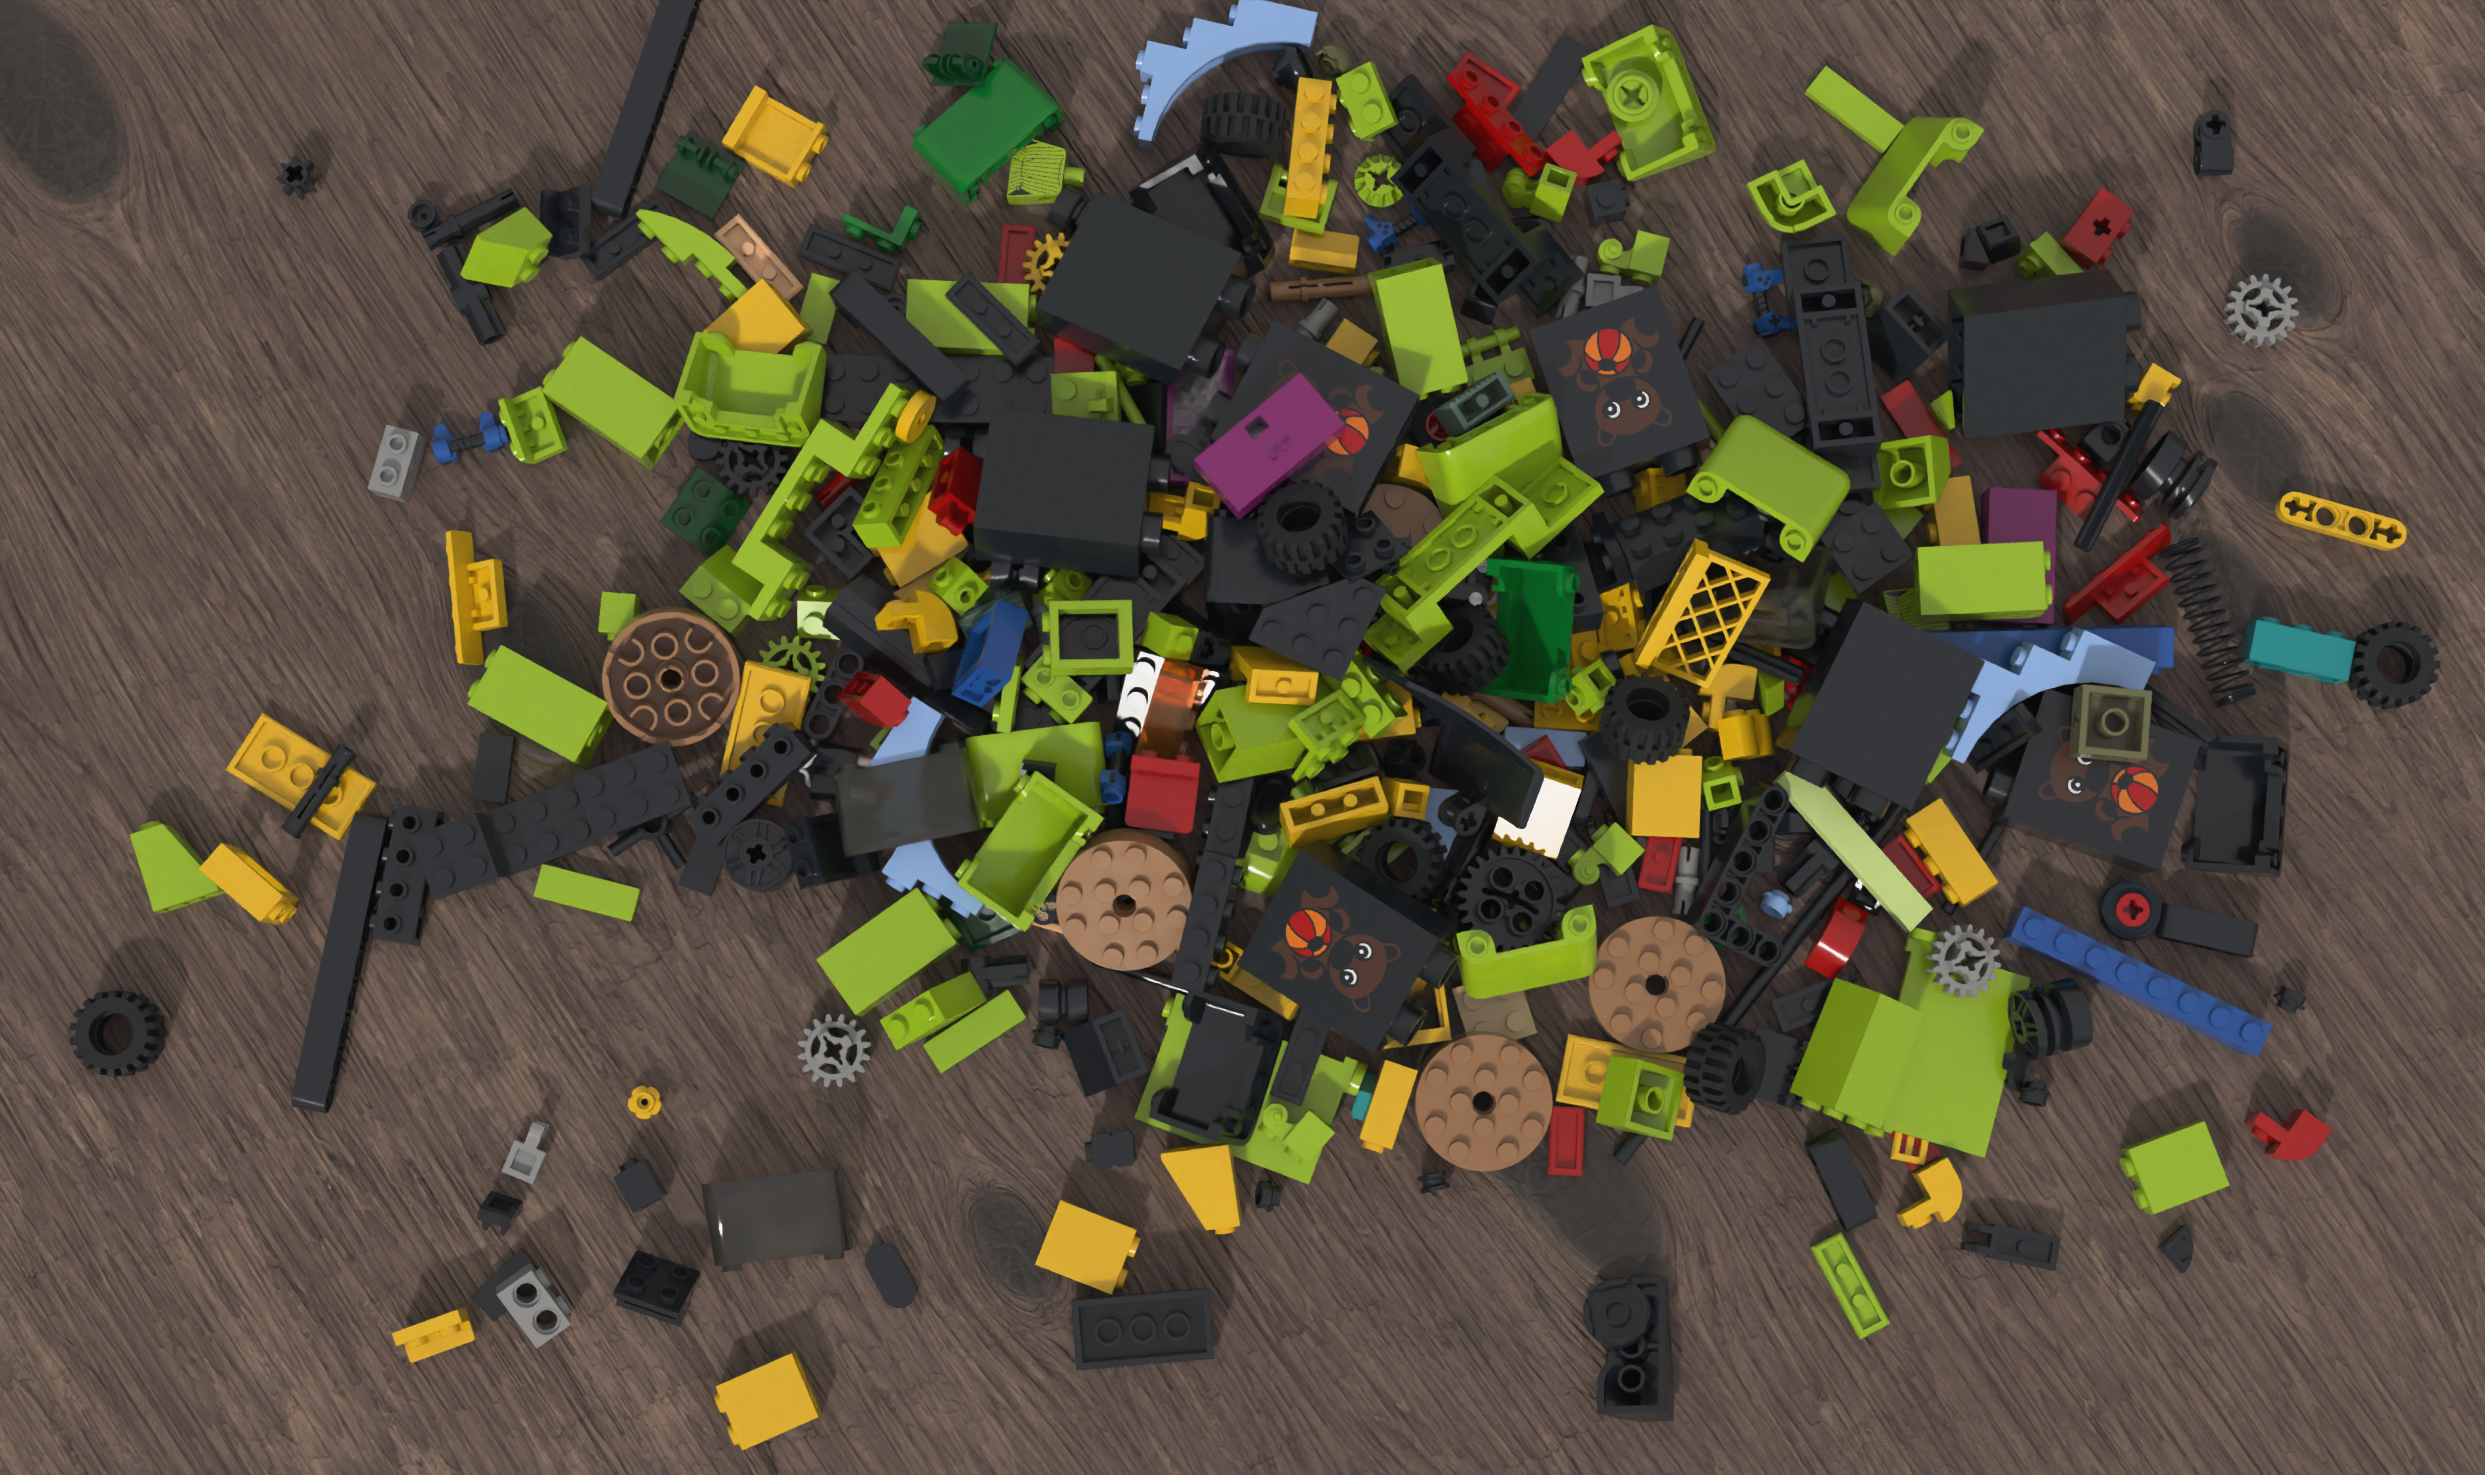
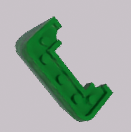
(986, 129)
(1538, 623)

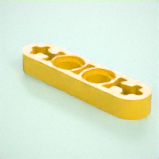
(2340, 524)

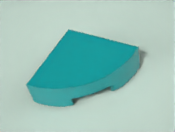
(1364, 1096)

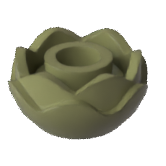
(1332, 61)
(1872, 297)

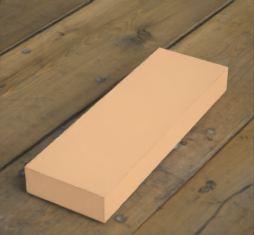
(757, 257)

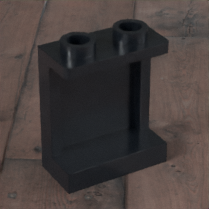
(819, 852)

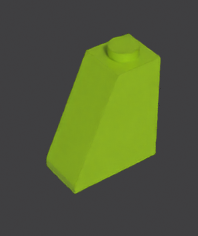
(170, 868)

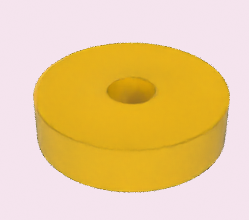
(915, 416)

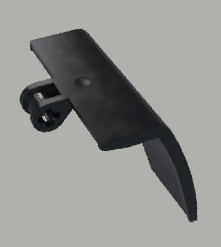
(1475, 762)

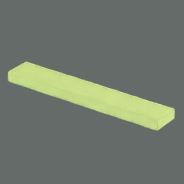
(1856, 850)

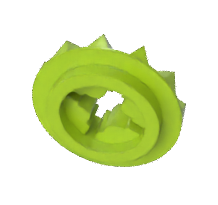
(1629, 81)
(1365, 183)

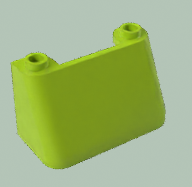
(1677, 127)
(1881, 206)
(751, 392)
(1510, 446)
(1776, 478)
(999, 756)
(1028, 850)
(1496, 974)

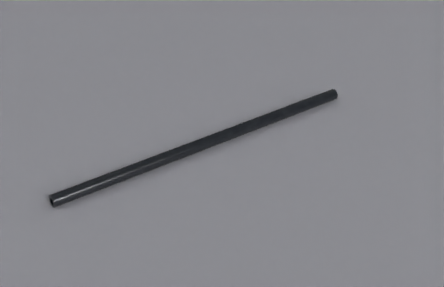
(1790, 945)

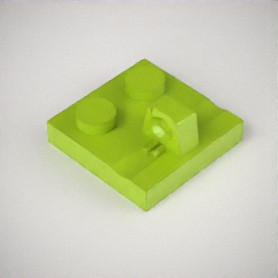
(1087, 395)

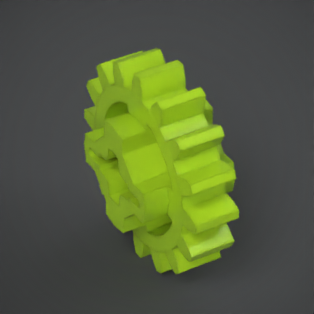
(794, 658)

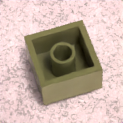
(2110, 723)

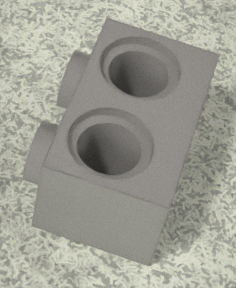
(397, 464)
(527, 1308)

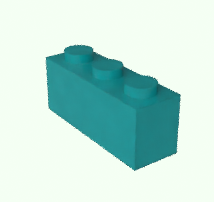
(2298, 650)

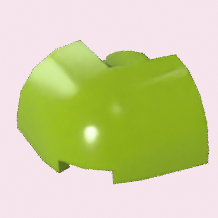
(1790, 199)
(1267, 863)

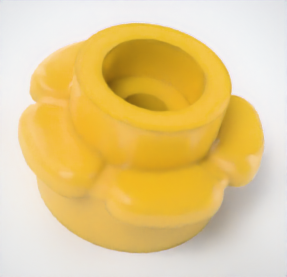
(653, 1106)

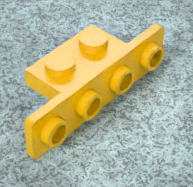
(475, 596)

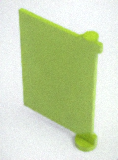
(1956, 1063)
(1322, 1096)

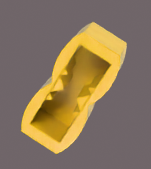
(1745, 735)

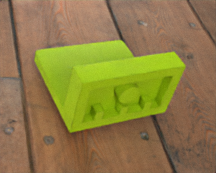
(2045, 259)
(1326, 732)

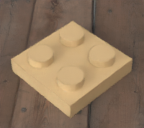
(1500, 1014)

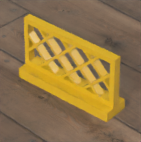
(1678, 597)

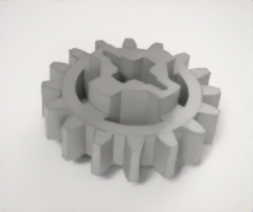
(2246, 311)
(1958, 949)
(821, 1059)

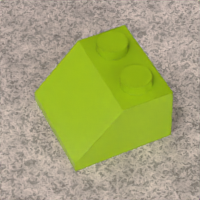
(508, 251)
(1912, 472)
(723, 591)
(1640, 1097)

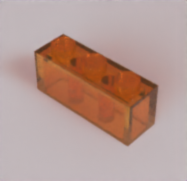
(1171, 709)

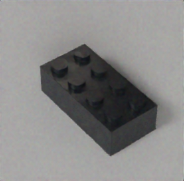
(1661, 536)
(1142, 1328)

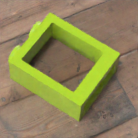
(1125, 656)

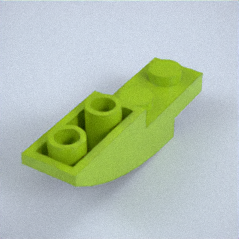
(686, 242)

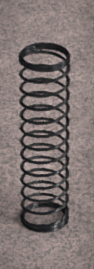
(2167, 552)

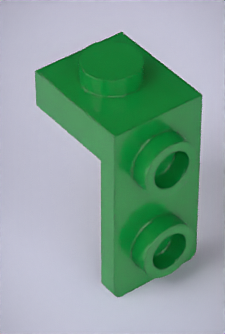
(906, 229)

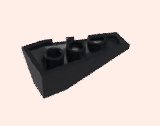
(1639, 1378)

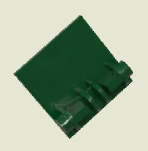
(962, 55)
(700, 174)
(705, 513)

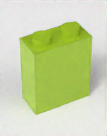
(933, 1010)
(2173, 1167)

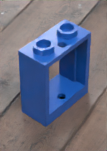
(990, 653)

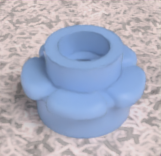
(1776, 904)

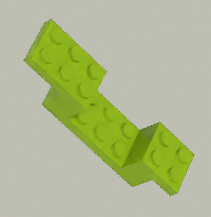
(828, 445)
(1464, 541)

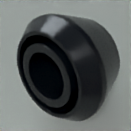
(1290, 66)

